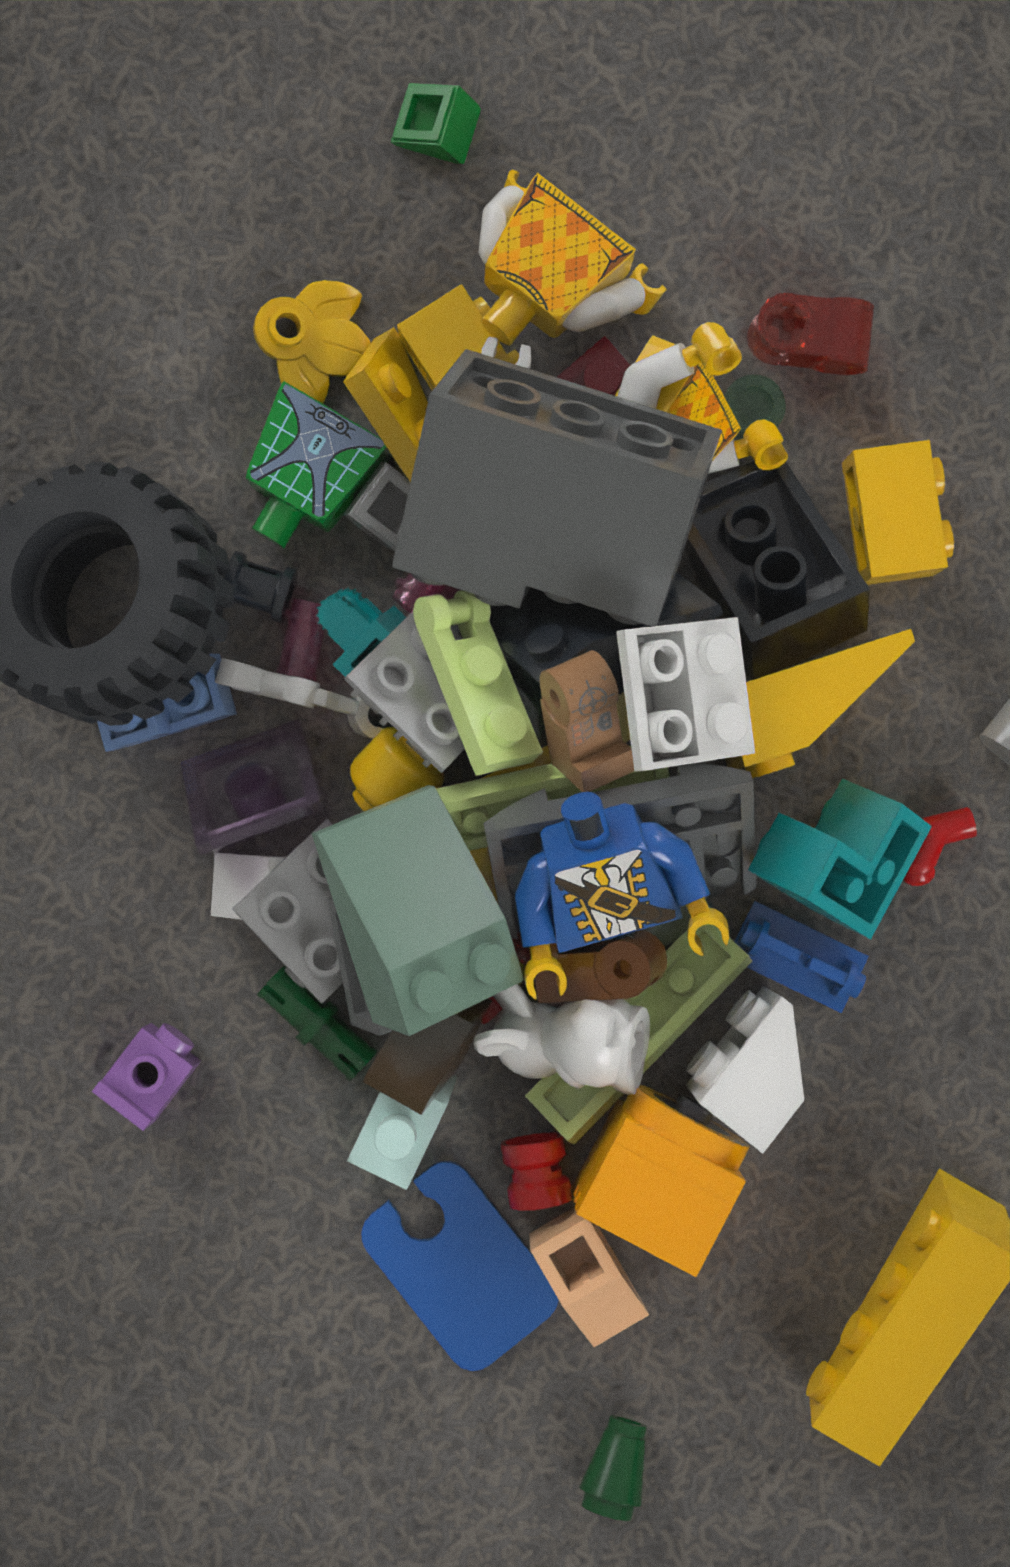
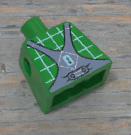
(309, 465)

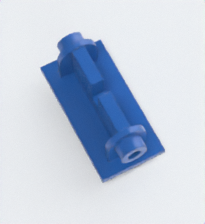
(801, 957)

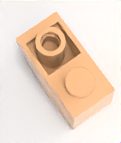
(586, 1276)

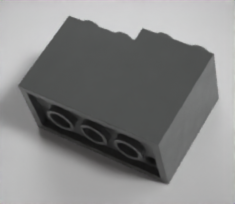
(551, 491)

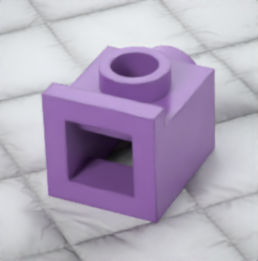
(133, 1097)

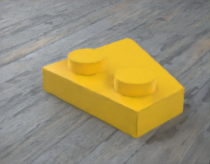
(390, 397)

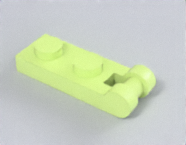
(476, 682)

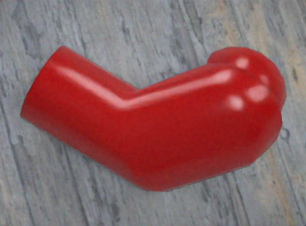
(945, 829)

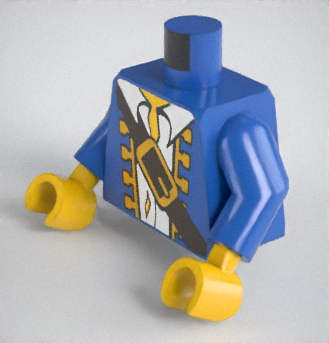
(604, 879)

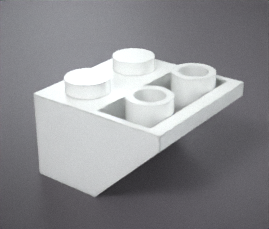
(685, 693)
(754, 1070)

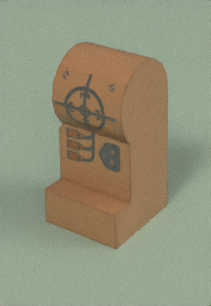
(584, 722)

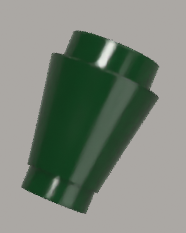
(616, 1470)

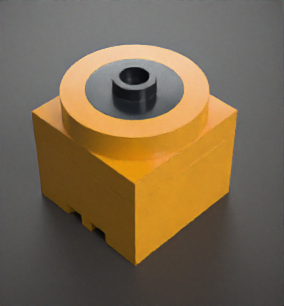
(662, 1177)

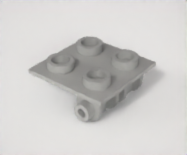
(406, 692)
(294, 919)

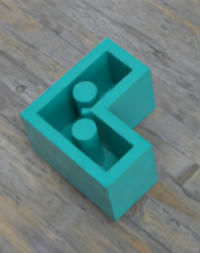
(848, 861)

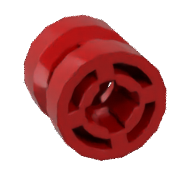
(536, 1173)

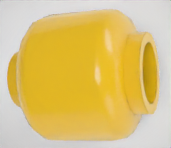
(389, 770)

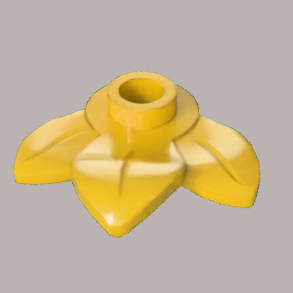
(324, 340)

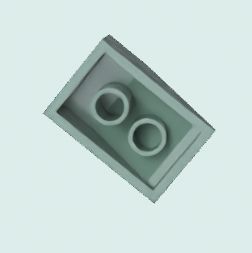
(415, 912)

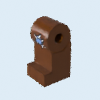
(605, 969)

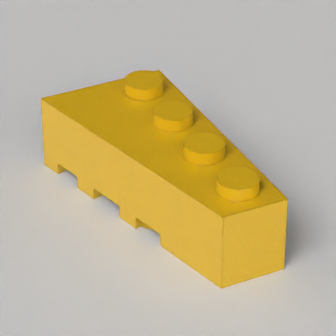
(913, 1319)

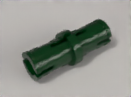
(317, 1024)

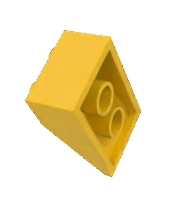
(804, 700)

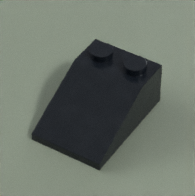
(775, 568)
(553, 632)

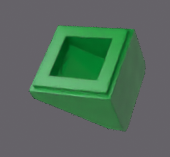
(437, 121)

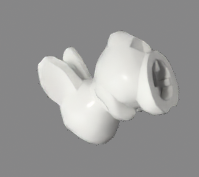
(580, 1040)

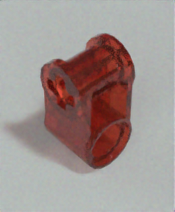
(824, 335)

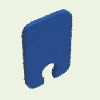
(472, 1279)

